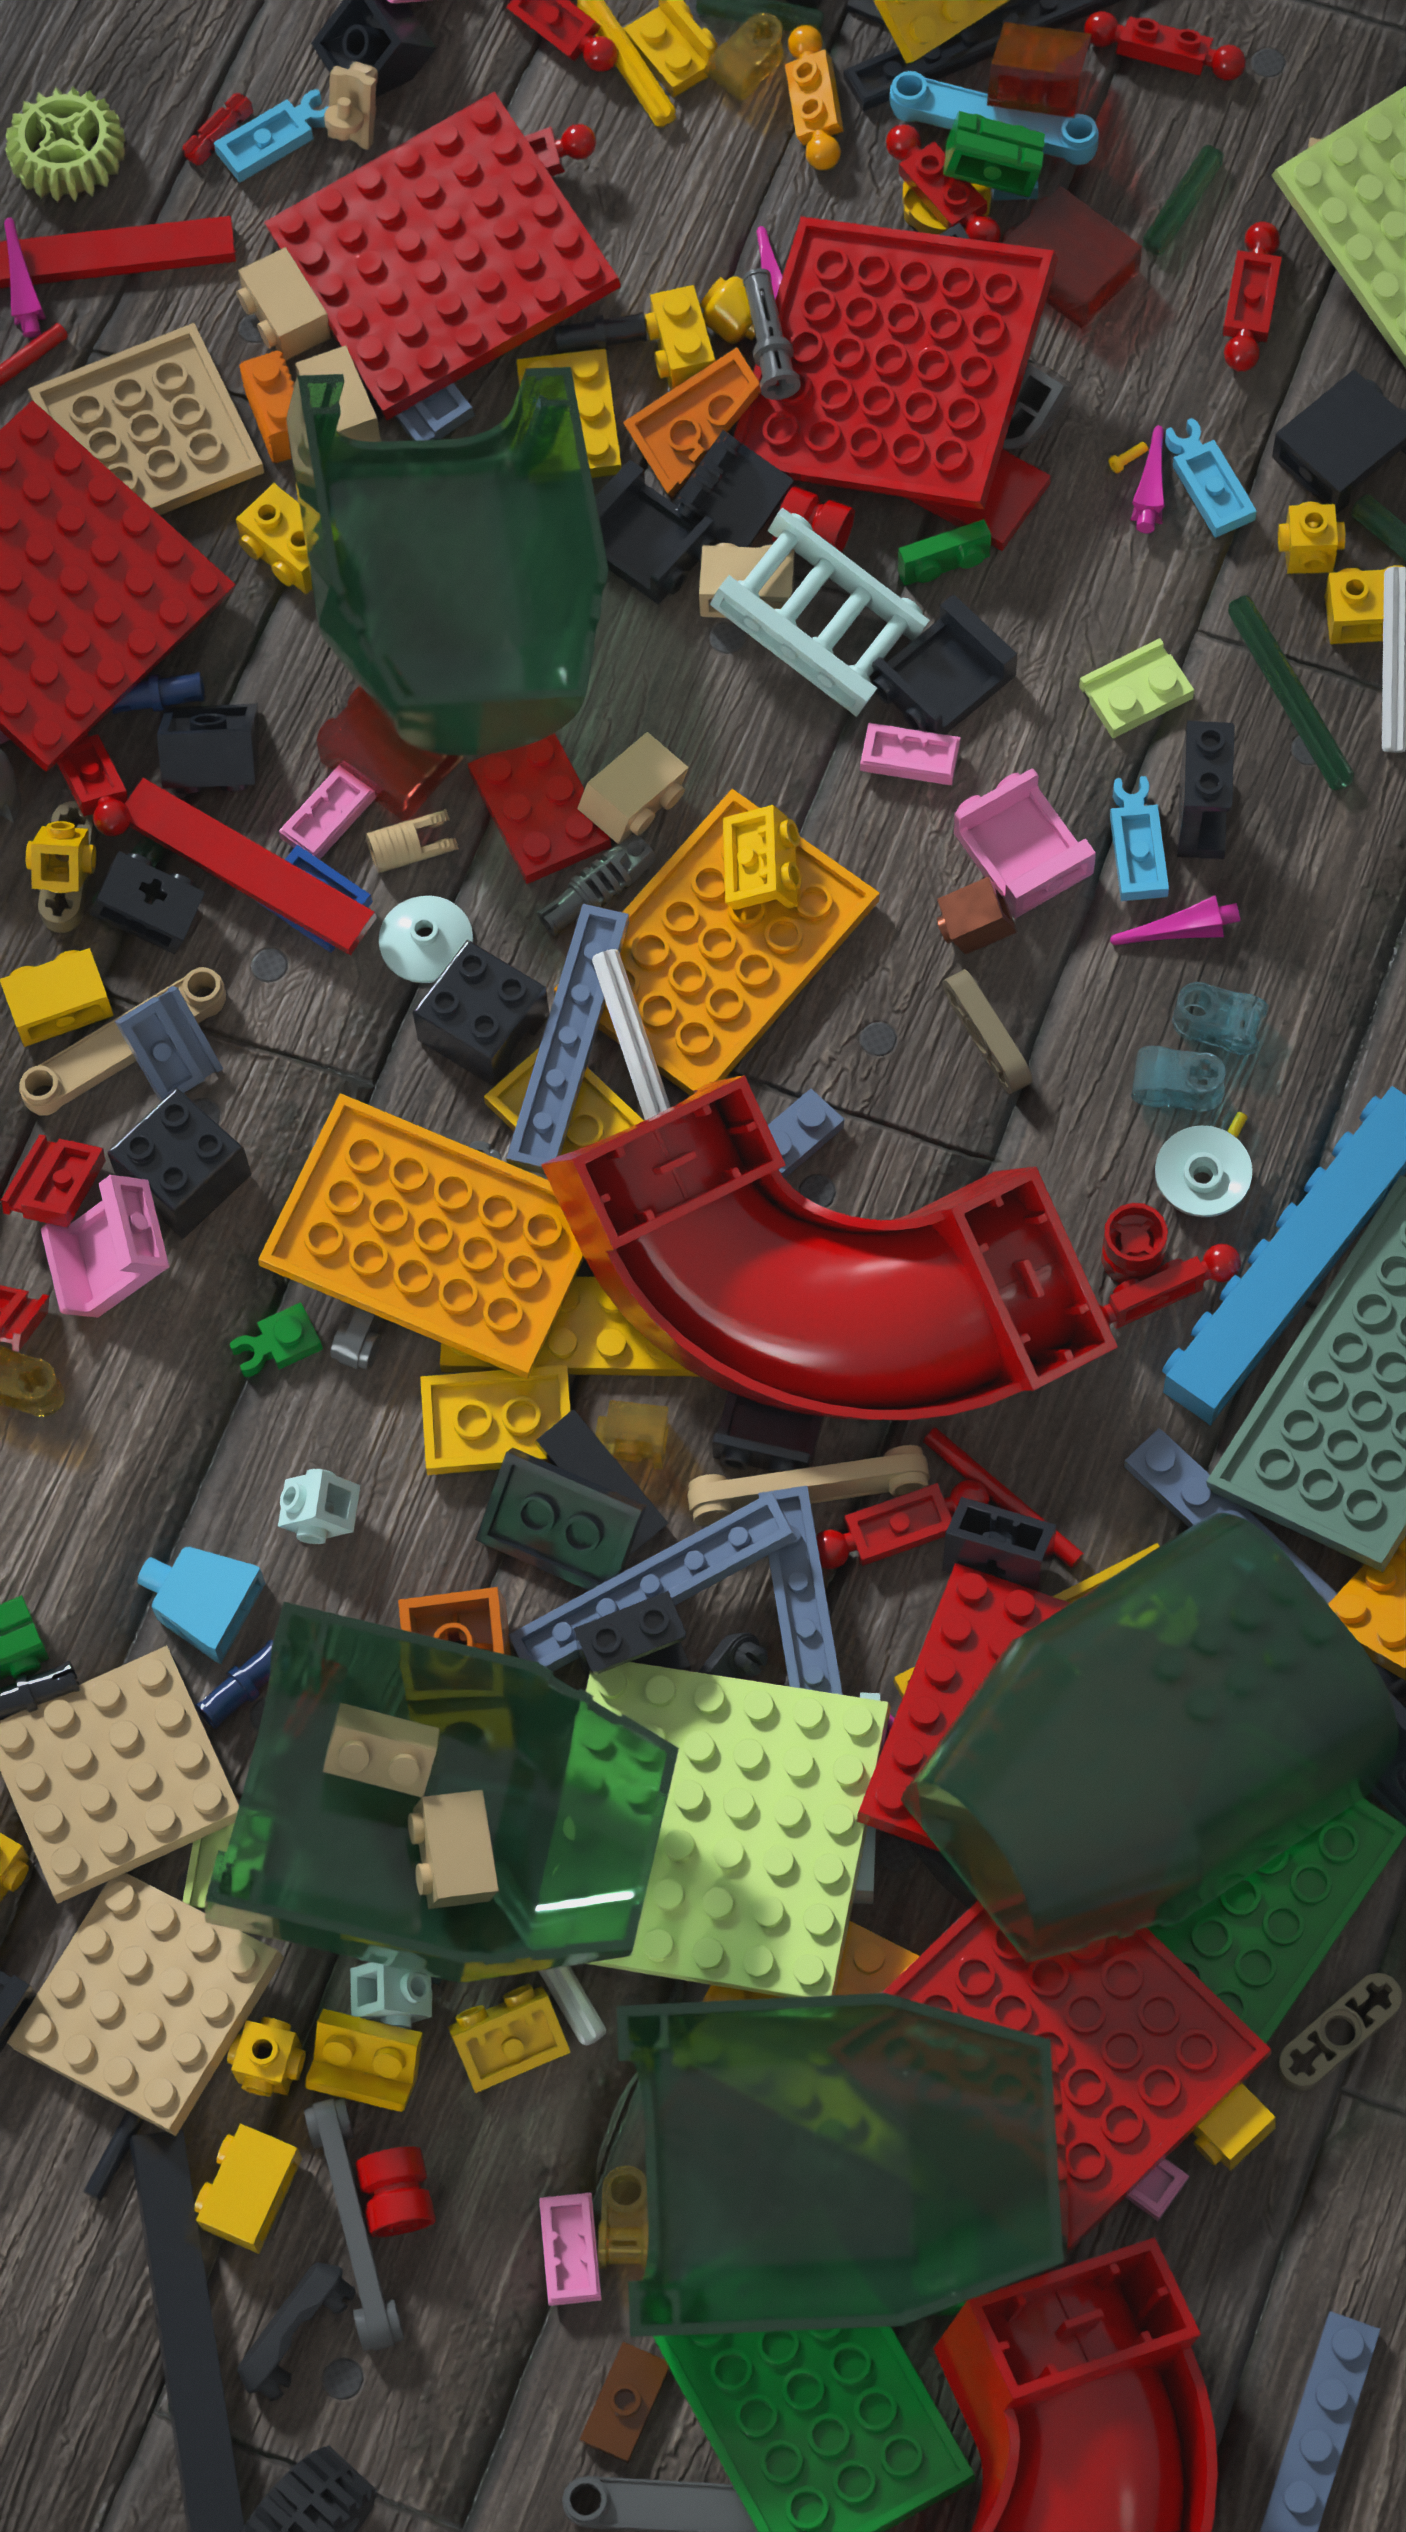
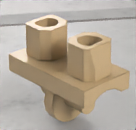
(352, 104)

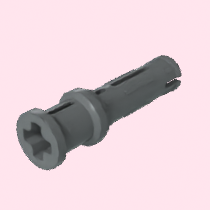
(772, 350)

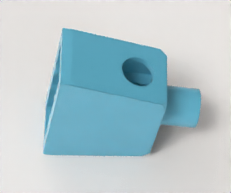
(203, 1597)

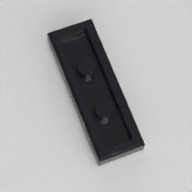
(579, 1451)

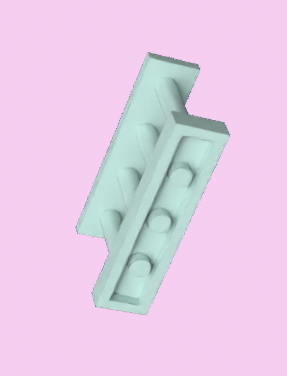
(777, 627)

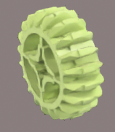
(67, 128)

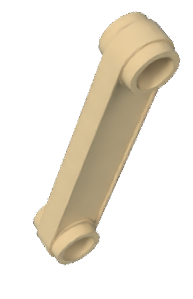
(106, 1050)
(898, 1472)

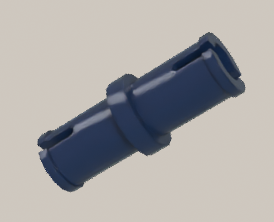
(162, 692)
(237, 1688)

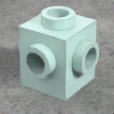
(318, 1506)
(390, 1995)

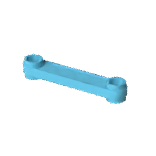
(939, 103)

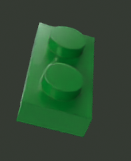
(944, 552)

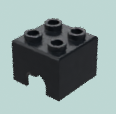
(480, 1012)
(184, 1158)

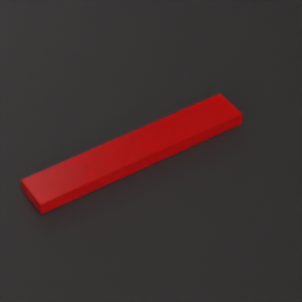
(124, 250)
(248, 867)

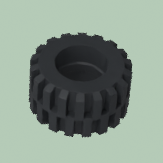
(316, 2496)

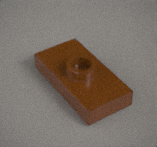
(625, 2402)

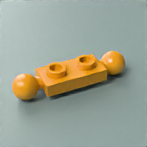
(814, 97)

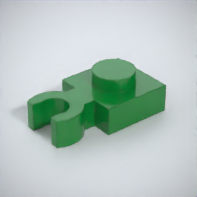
(284, 1337)

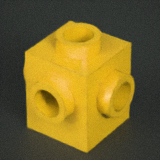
(1311, 538)
(48, 858)
(277, 2070)

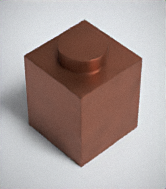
(975, 916)

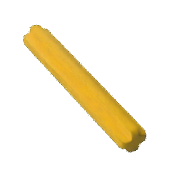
(631, 64)

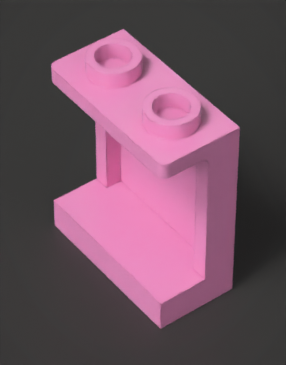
(1022, 843)
(106, 1249)

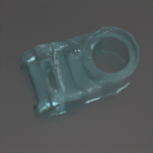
(1223, 1017)
(1173, 1077)

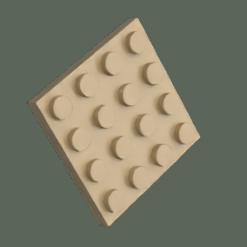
(156, 419)
(114, 1775)
(145, 2001)

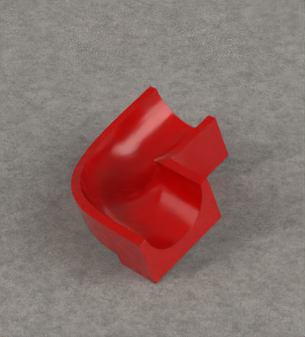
(817, 1304)
(1086, 2400)

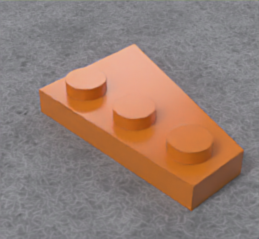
(687, 420)

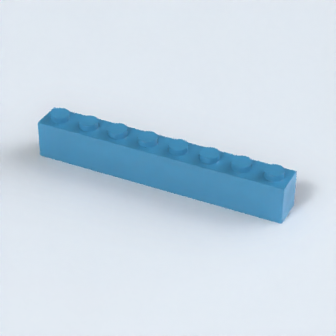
(1292, 1263)

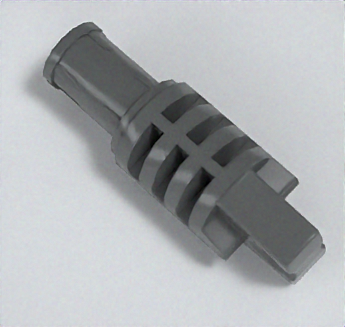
(600, 882)

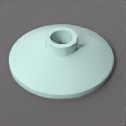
(420, 957)
(1206, 1151)

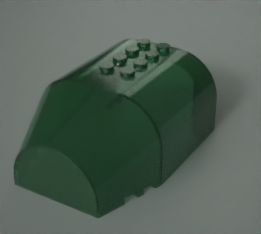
(456, 568)
(1155, 1743)
(331, 1858)
(839, 2162)

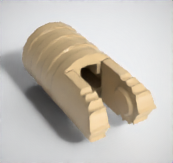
(400, 844)

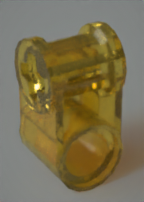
(747, 56)
(22, 1374)
(623, 2223)

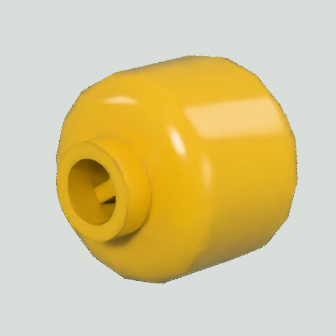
(728, 310)

